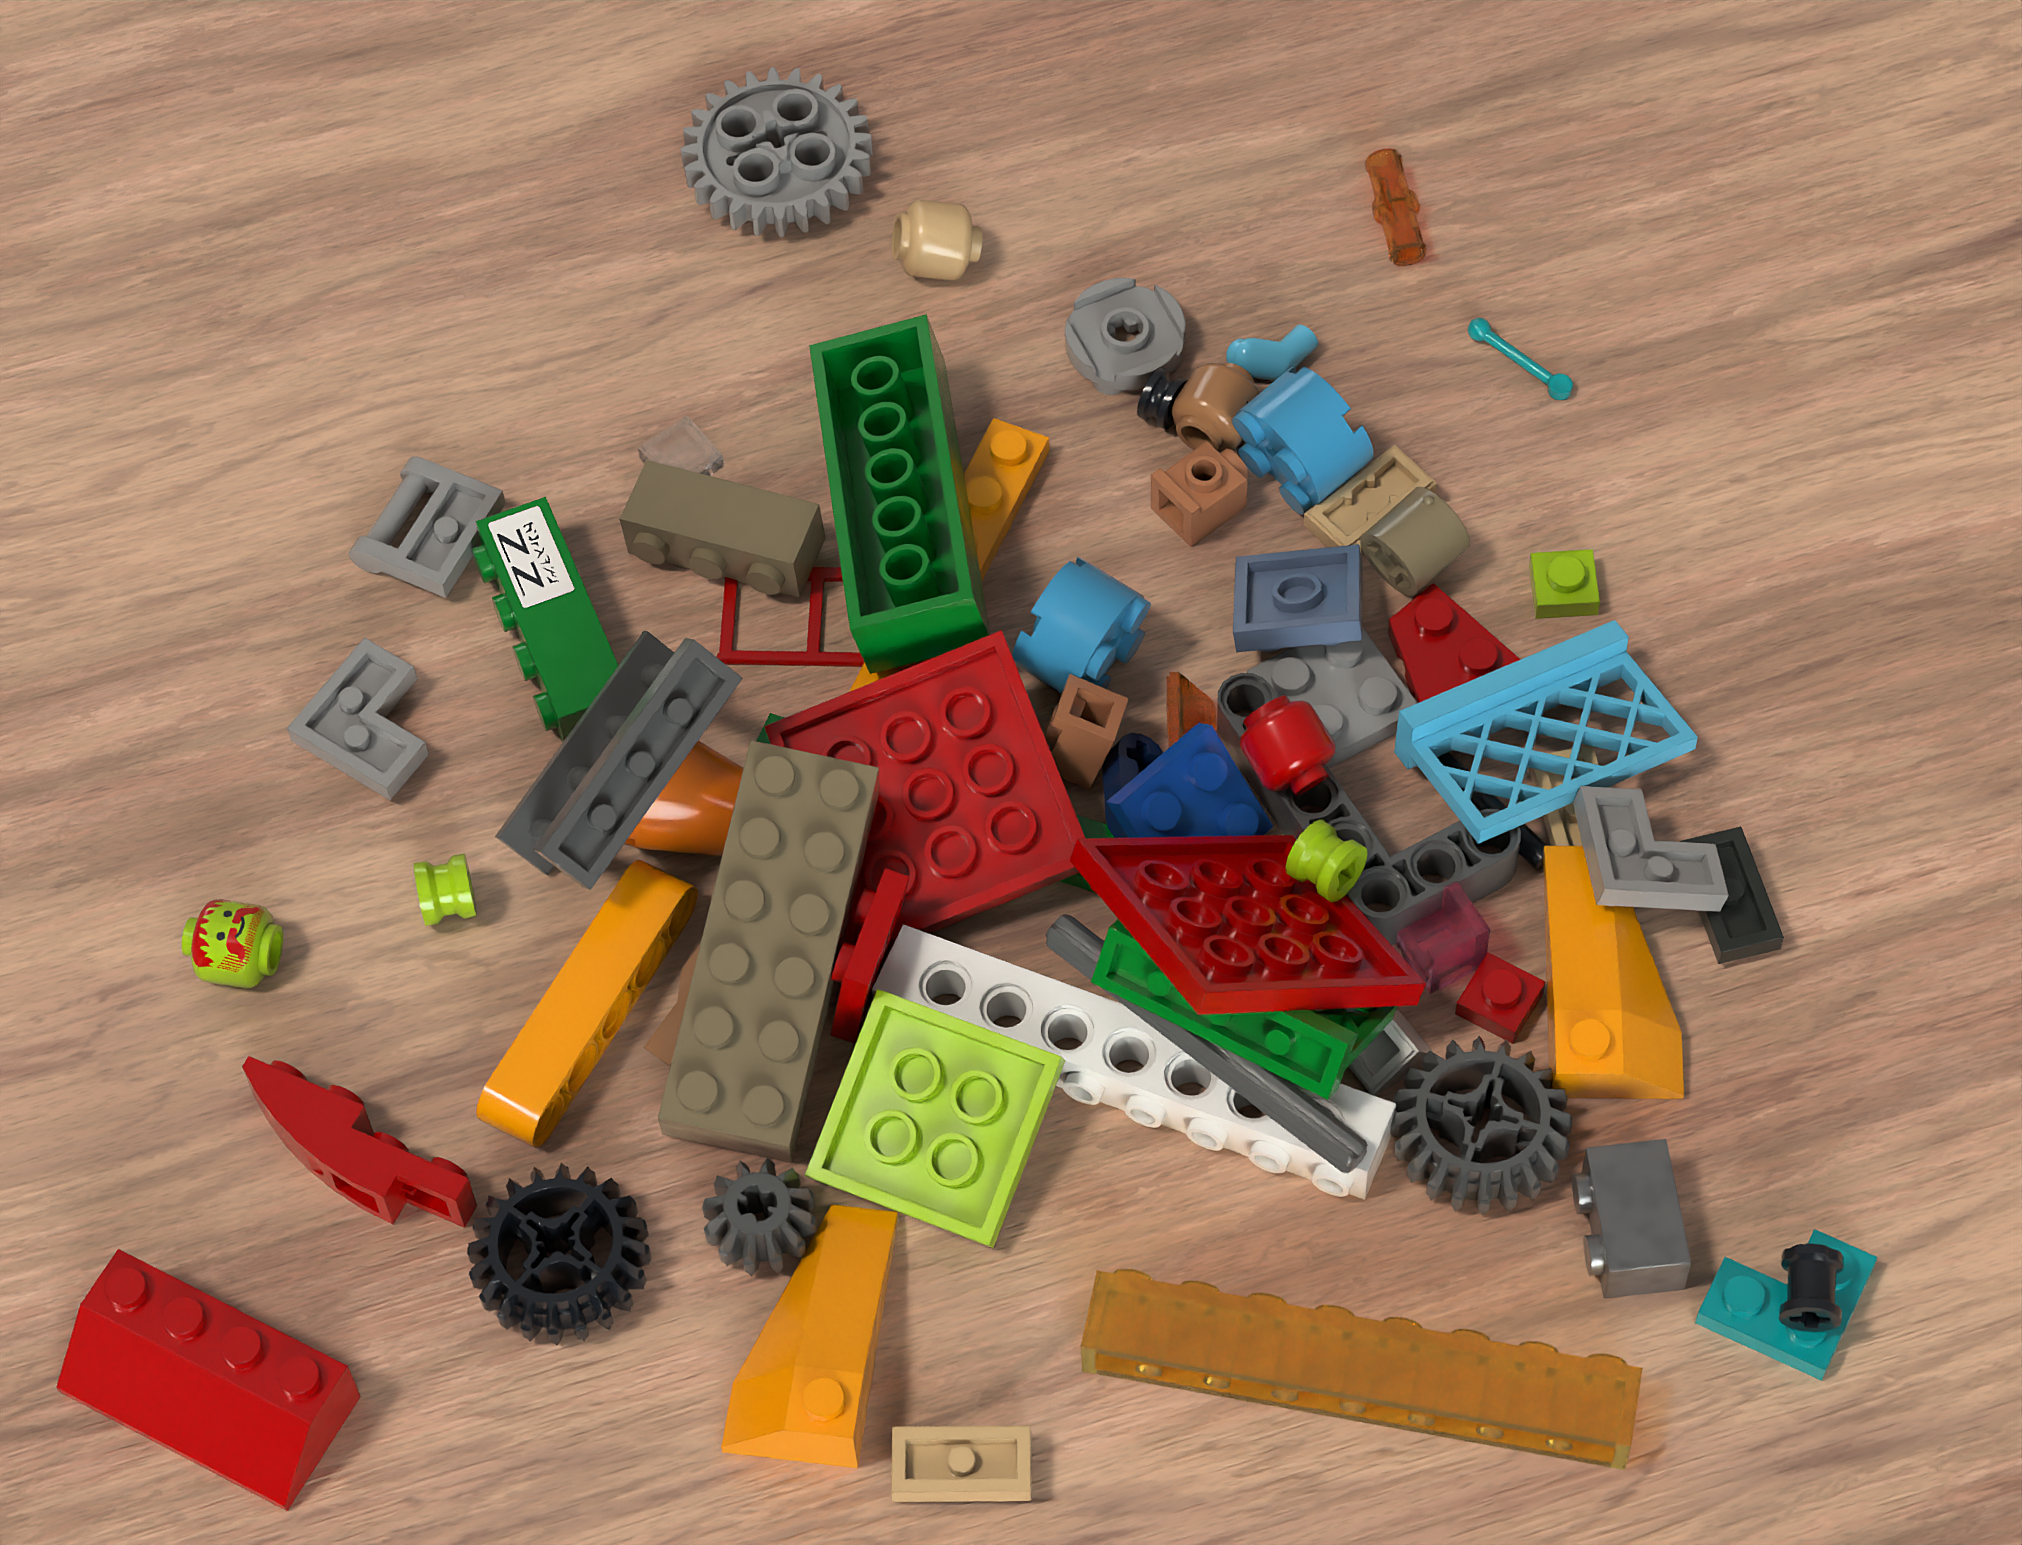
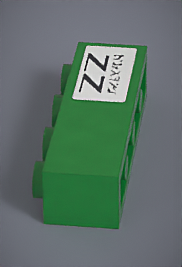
(547, 609)

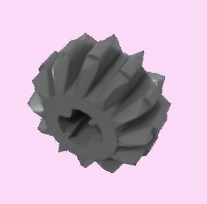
(736, 1228)

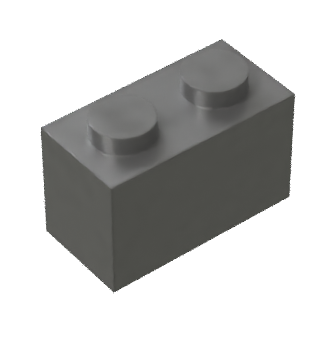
(1633, 1219)

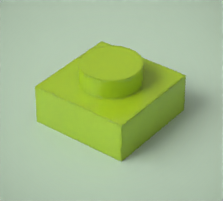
(1564, 584)

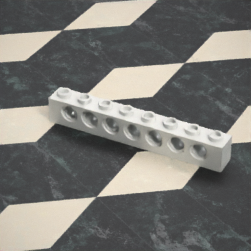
(1051, 1010)

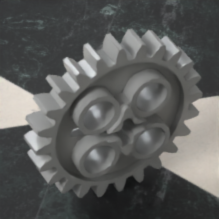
(777, 152)

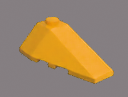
(1605, 997)

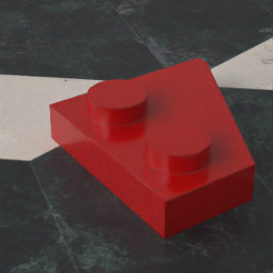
(1443, 644)
(861, 964)

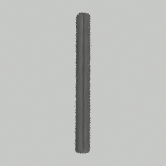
(1259, 1086)

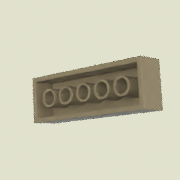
(769, 952)

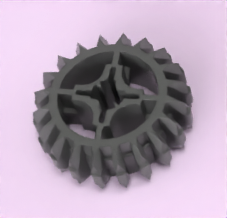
(1433, 1104)

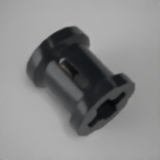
(1811, 1288)

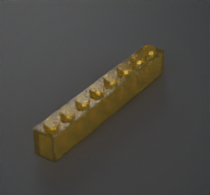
(1361, 1368)

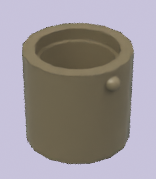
(1415, 541)

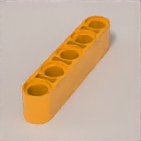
(586, 1003)

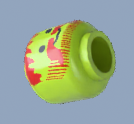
(233, 943)

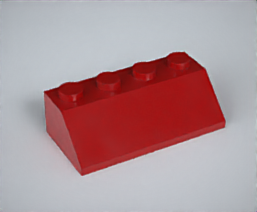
(205, 1379)

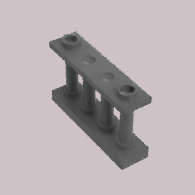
(618, 758)

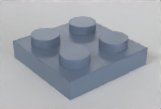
(1298, 598)

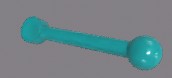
(1558, 385)

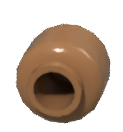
(1210, 402)

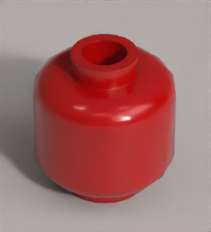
(1287, 745)

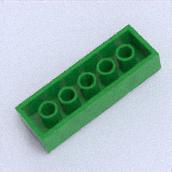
(898, 494)

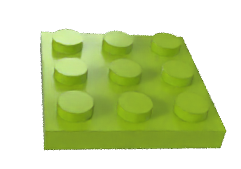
(935, 1118)

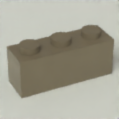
(722, 529)

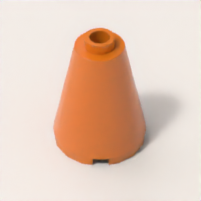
(693, 806)

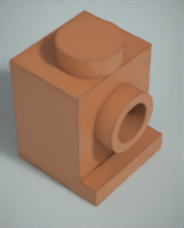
(1200, 492)
(1083, 729)

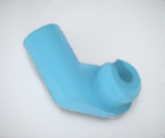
(1269, 358)

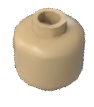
(935, 240)

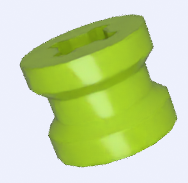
(1326, 860)
(445, 889)

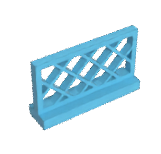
(1517, 700)

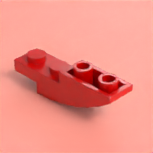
(338, 1145)

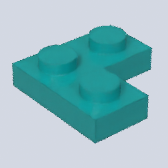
(1747, 1303)

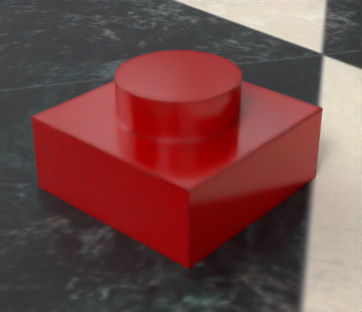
(1500, 997)

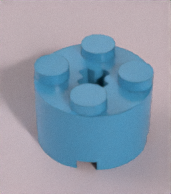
(1301, 438)
(1081, 627)

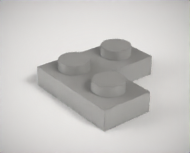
(349, 724)
(1634, 868)

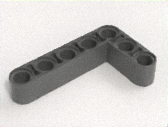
(1384, 879)

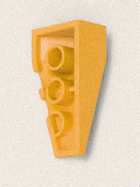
(815, 1358)

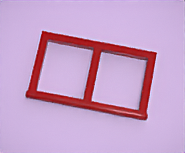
(811, 656)

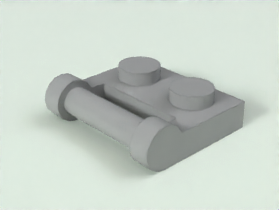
(442, 535)

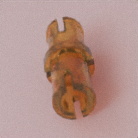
(1395, 207)

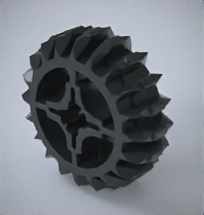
(583, 1213)

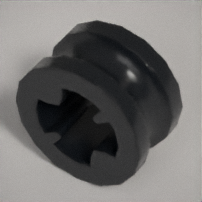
(1159, 398)

